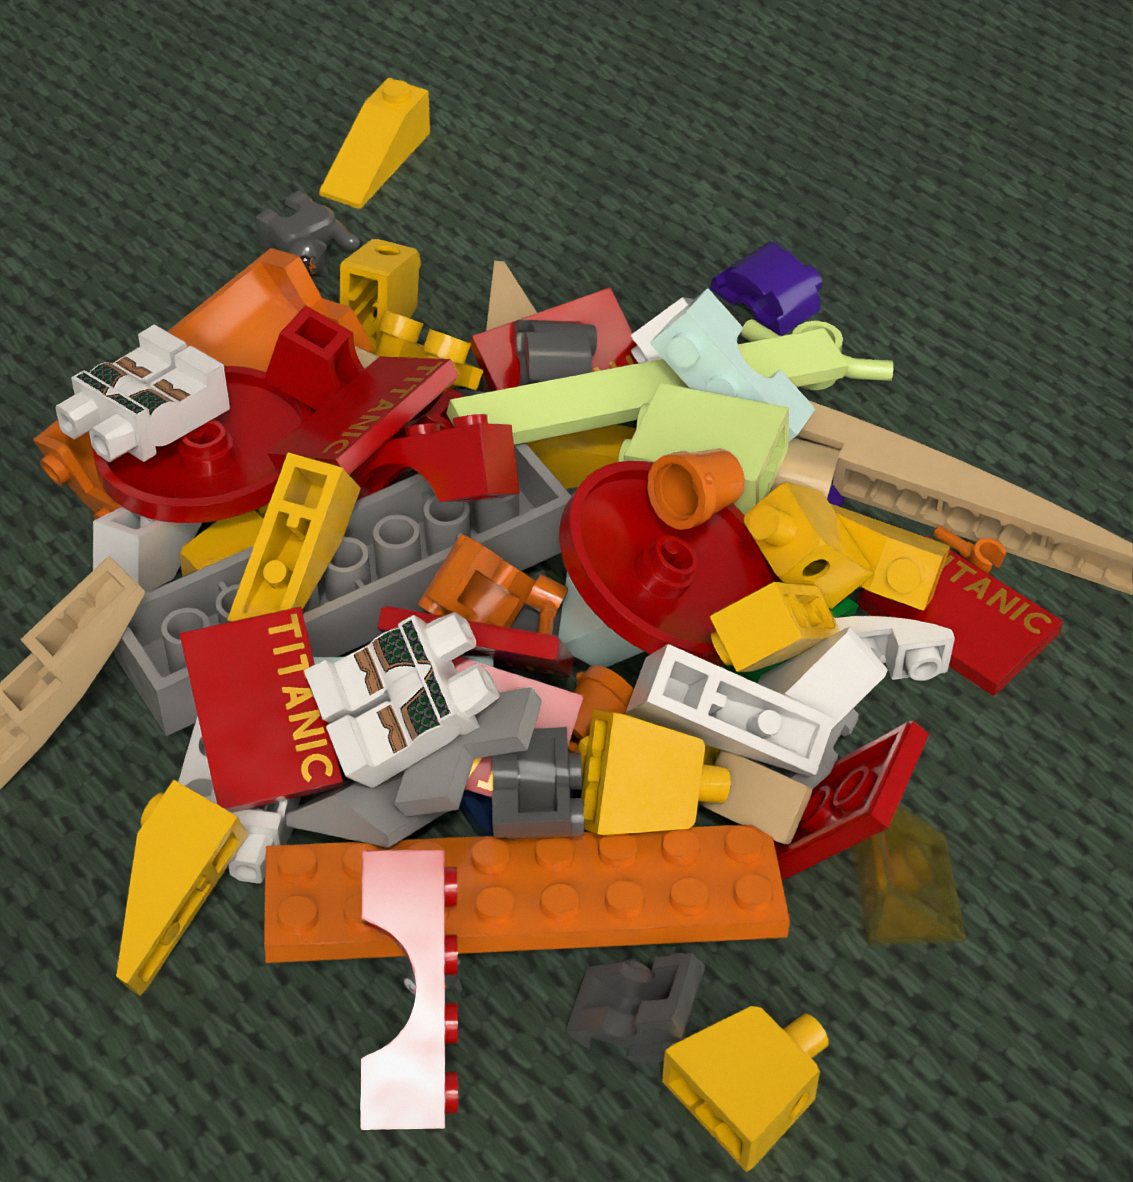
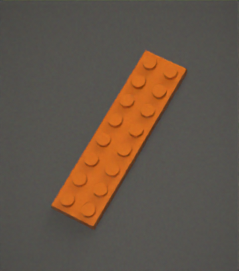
(540, 893)

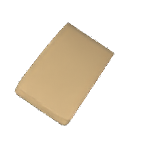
(808, 465)
(761, 797)

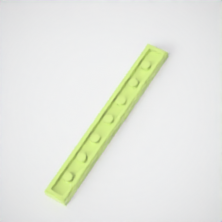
(618, 393)

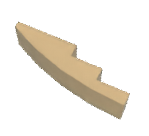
(65, 659)

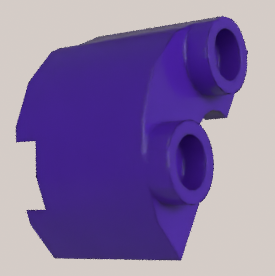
(772, 286)

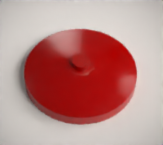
(216, 467)
(649, 577)

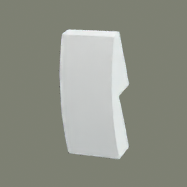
(905, 645)

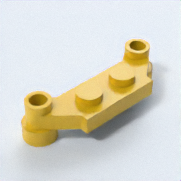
(401, 339)

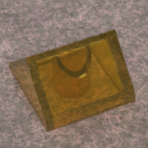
(907, 884)

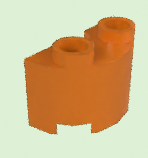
(477, 586)

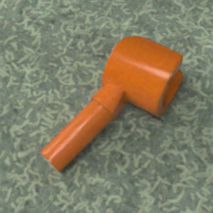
(978, 554)
(546, 598)

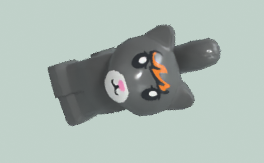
(305, 232)

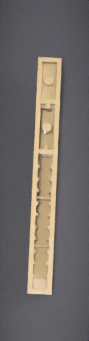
(969, 502)

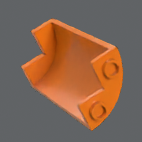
(231, 326)

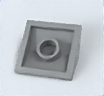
(360, 813)

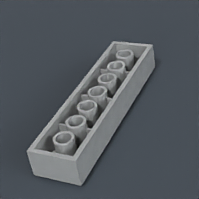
(384, 560)

